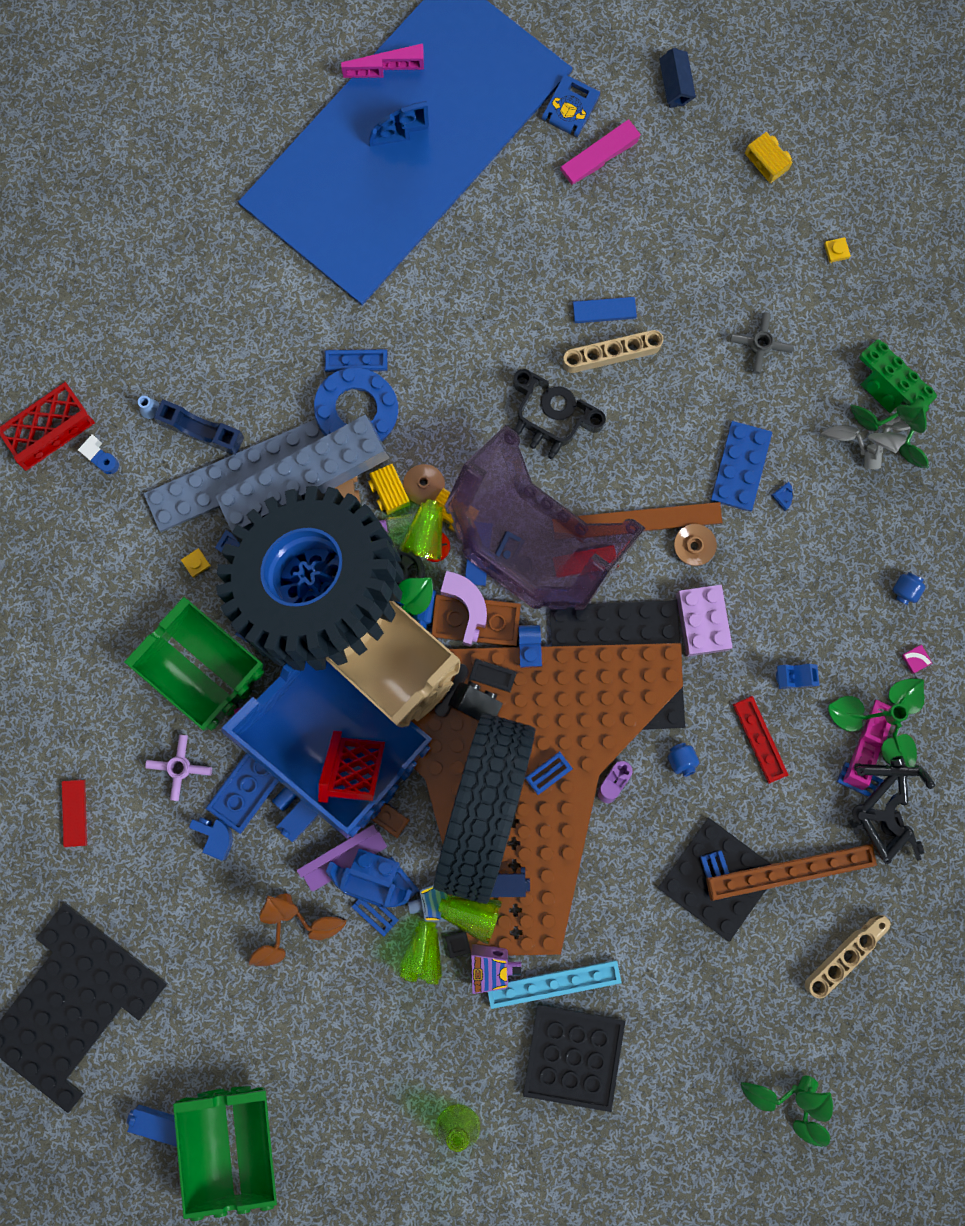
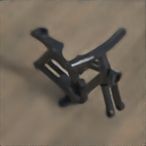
(864, 813)

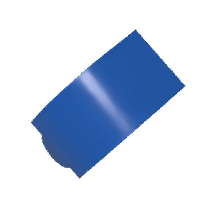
(530, 646)
(797, 676)
(219, 838)

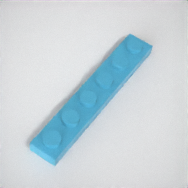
(556, 984)

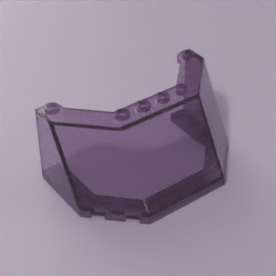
(559, 555)

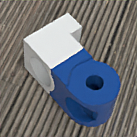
(102, 460)

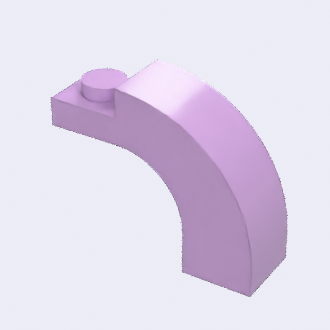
(466, 592)

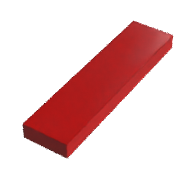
(760, 739)

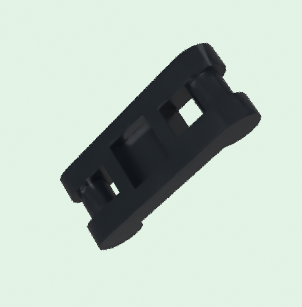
(443, 709)

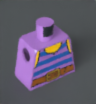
(491, 968)

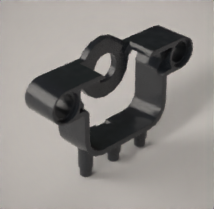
(584, 421)

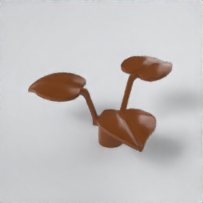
(283, 909)

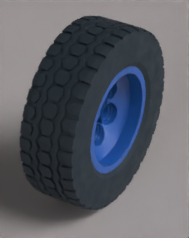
(484, 808)

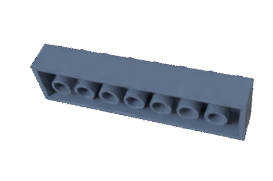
(320, 464)

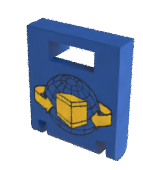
(570, 108)

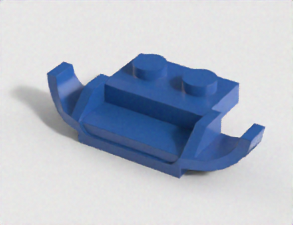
(370, 880)

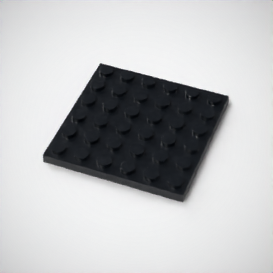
(624, 625)

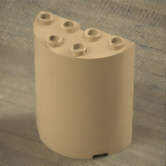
(403, 670)

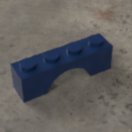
(190, 425)

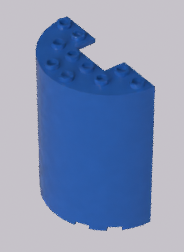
(292, 731)

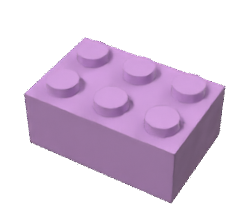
(704, 620)

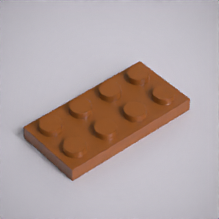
(452, 620)

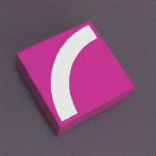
(916, 659)

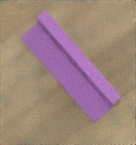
(341, 855)

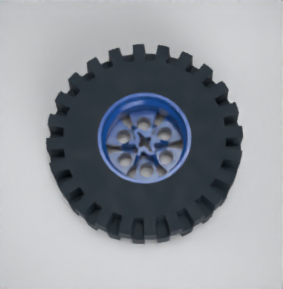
(330, 615)

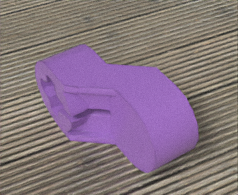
(621, 774)

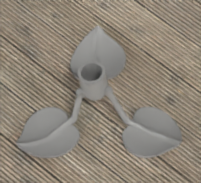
(873, 453)

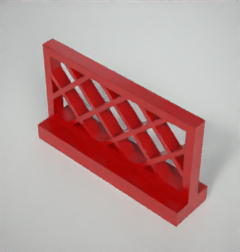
(53, 437)
(335, 765)

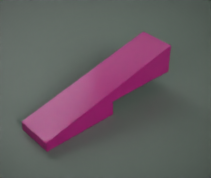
(373, 66)
(600, 152)
(868, 746)

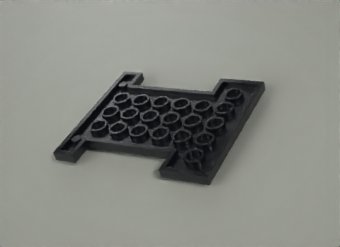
(72, 1004)

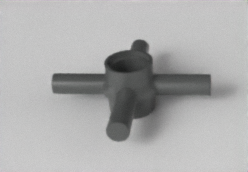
(765, 336)

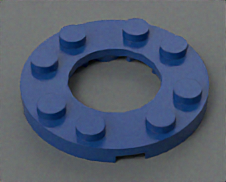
(362, 380)

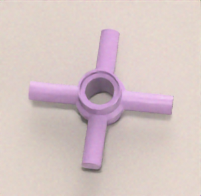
(169, 767)

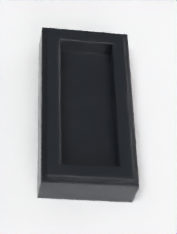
(492, 675)

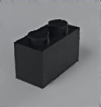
(474, 702)

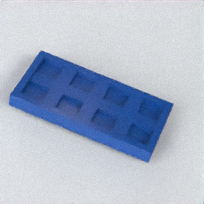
(741, 466)

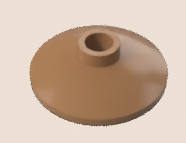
(418, 493)
(695, 534)

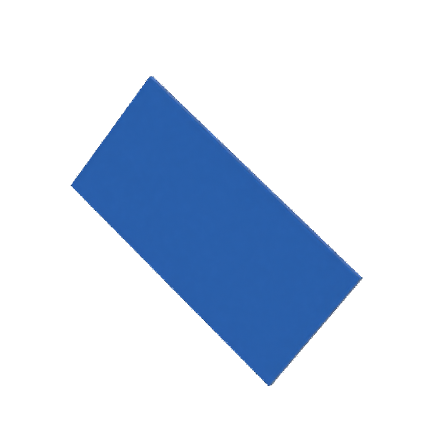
(367, 206)

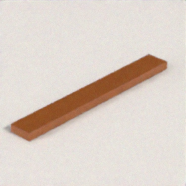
(665, 517)
(791, 872)

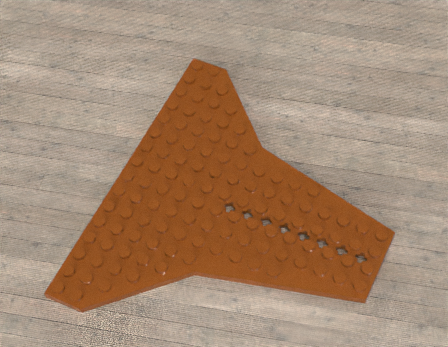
(587, 708)

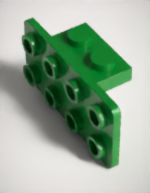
(892, 379)

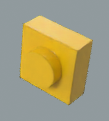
(837, 250)
(195, 563)

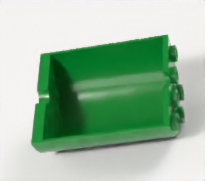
(184, 682)
(206, 1157)

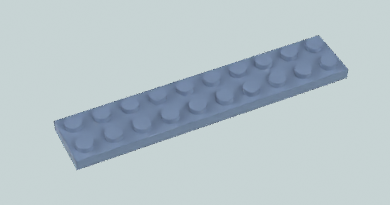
(196, 491)

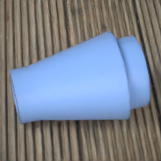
(147, 407)

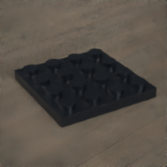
(688, 884)
(574, 1058)

